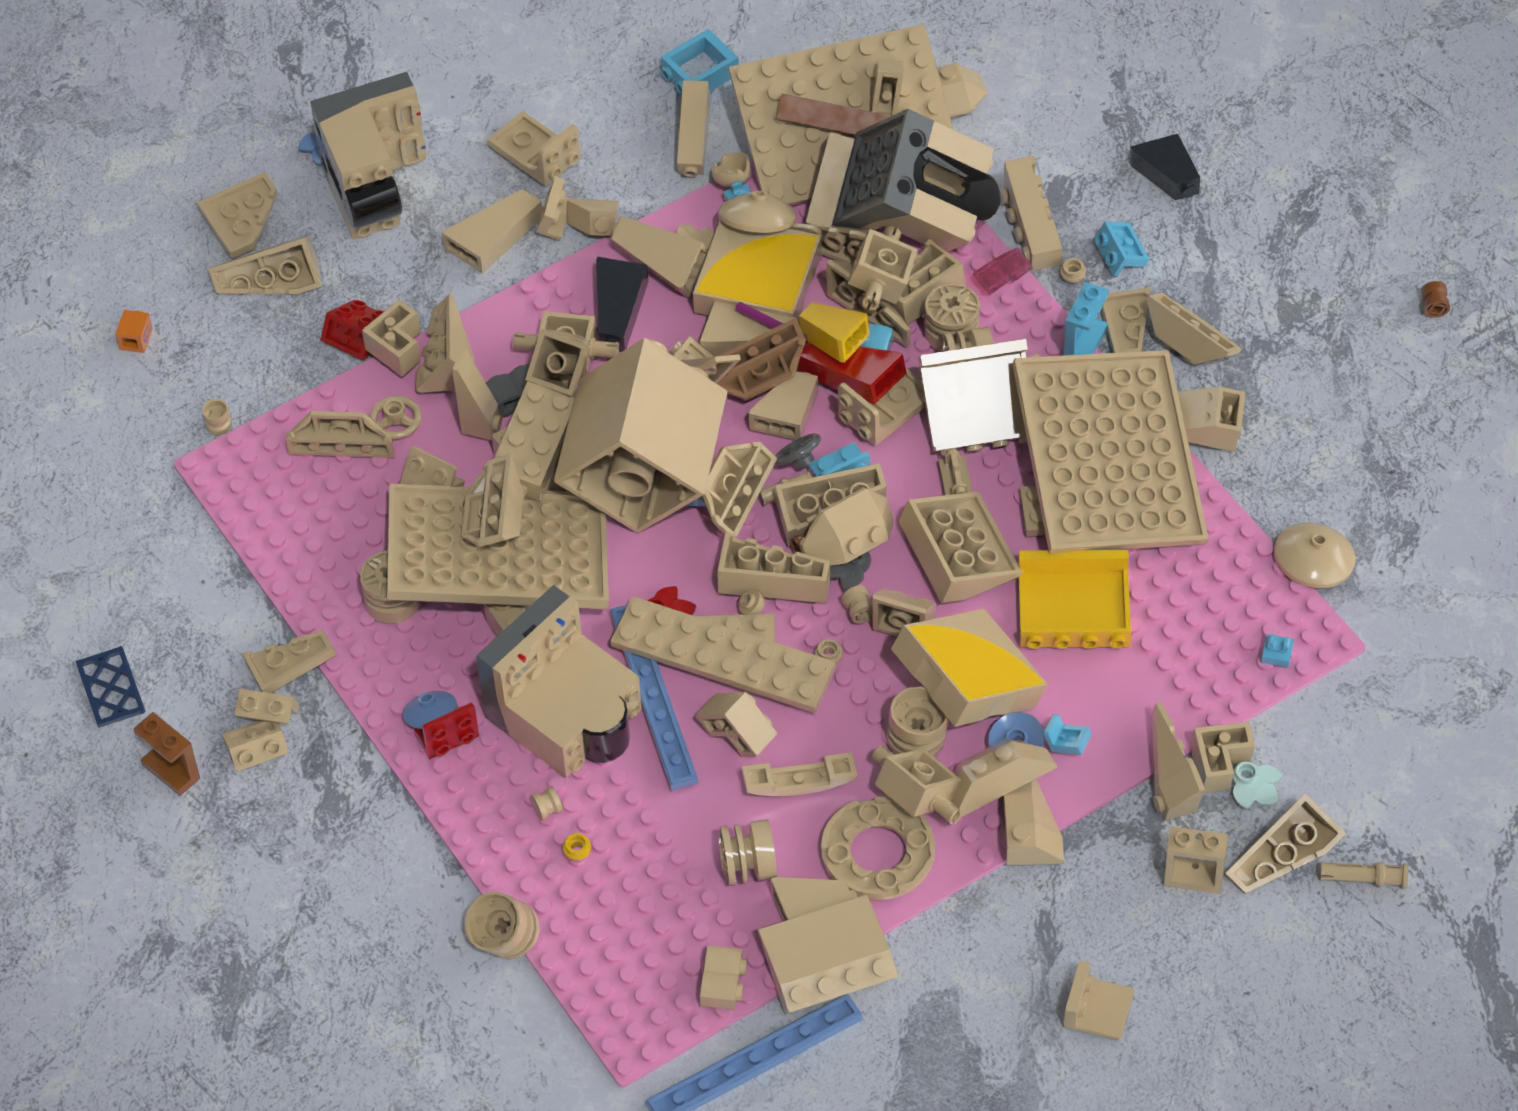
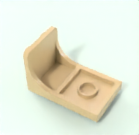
(536, 147)
(888, 414)

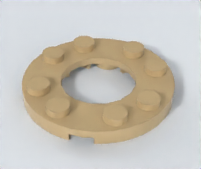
(878, 813)

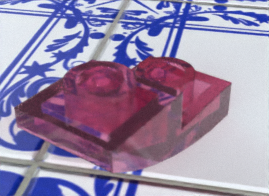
(1002, 269)

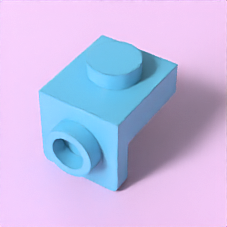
(1066, 738)

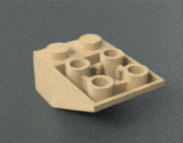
(1213, 416)

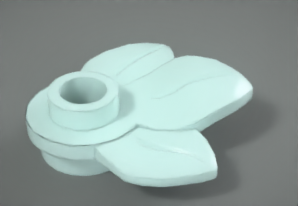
(1258, 787)

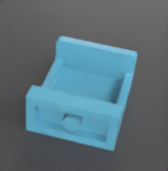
(1082, 327)

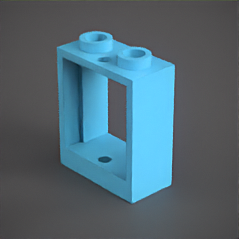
(712, 47)

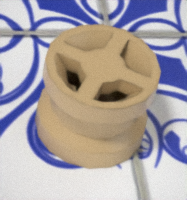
(546, 803)

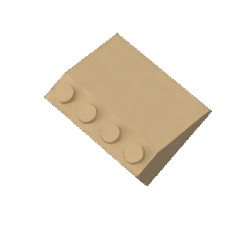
(958, 545)
(827, 954)

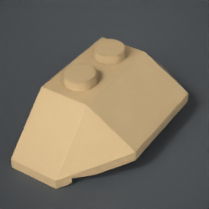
(961, 88)
(1187, 332)
(339, 435)
(736, 483)
(493, 504)
(849, 527)
(998, 772)

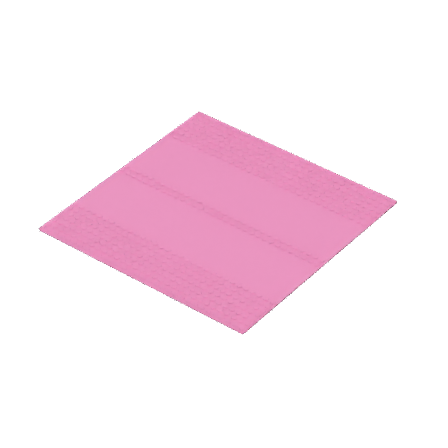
(636, 916)

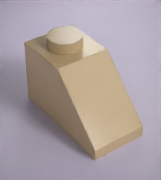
(887, 86)
(593, 216)

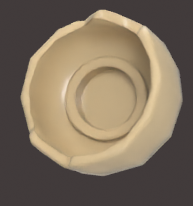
(732, 169)

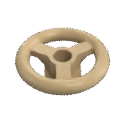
(395, 414)

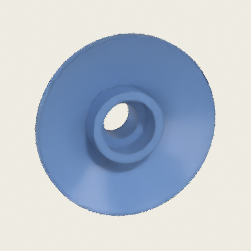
(428, 707)
(1017, 727)

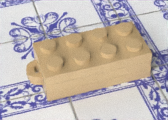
(536, 436)

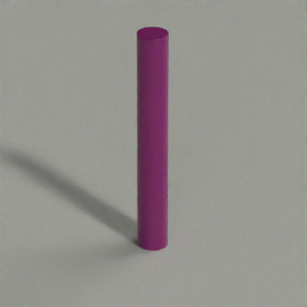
(758, 316)

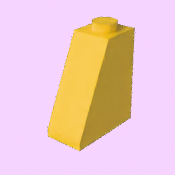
(834, 329)

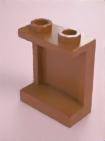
(171, 756)

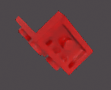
(345, 325)
(448, 731)

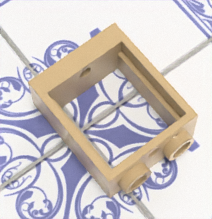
(1192, 873)

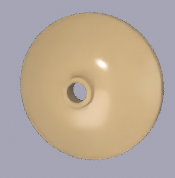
(757, 213)
(1314, 555)

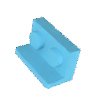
(1120, 246)
(840, 460)

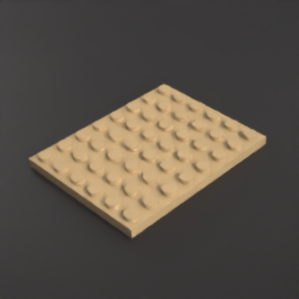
(843, 74)
(1109, 451)
(557, 545)

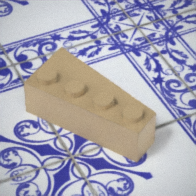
(1030, 214)
(804, 499)

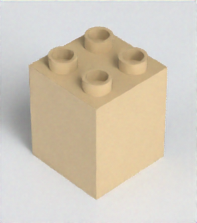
(641, 435)

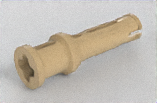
(1378, 874)

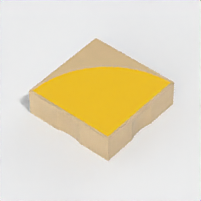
(758, 270)
(969, 667)

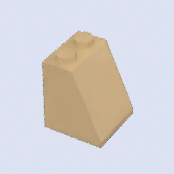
(558, 361)

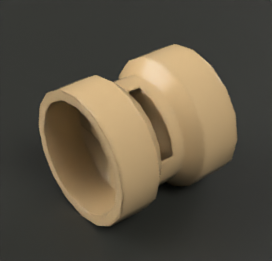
(217, 417)
(859, 604)

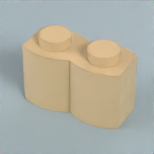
(721, 977)

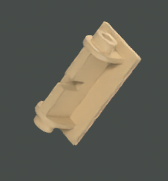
(955, 473)

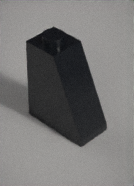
(1167, 166)

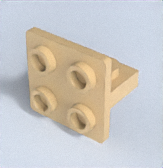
(427, 469)

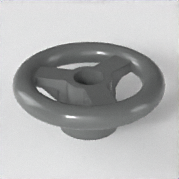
(799, 451)

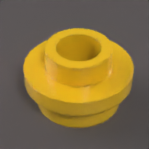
(577, 840)

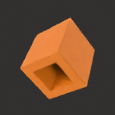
(134, 331)

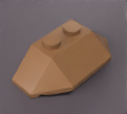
(765, 361)

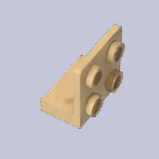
(1097, 1005)

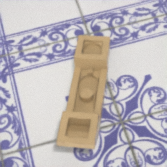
(800, 779)

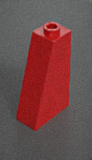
(866, 371)

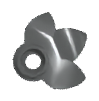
(851, 572)

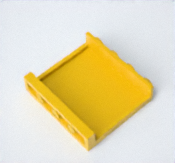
(1074, 599)

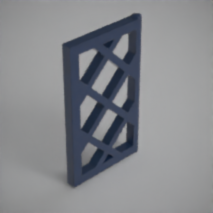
(101, 661)

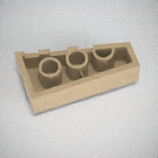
(771, 571)

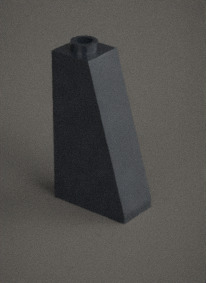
(619, 298)

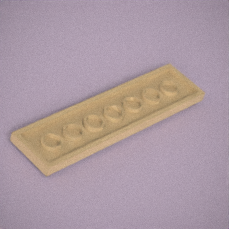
(723, 654)

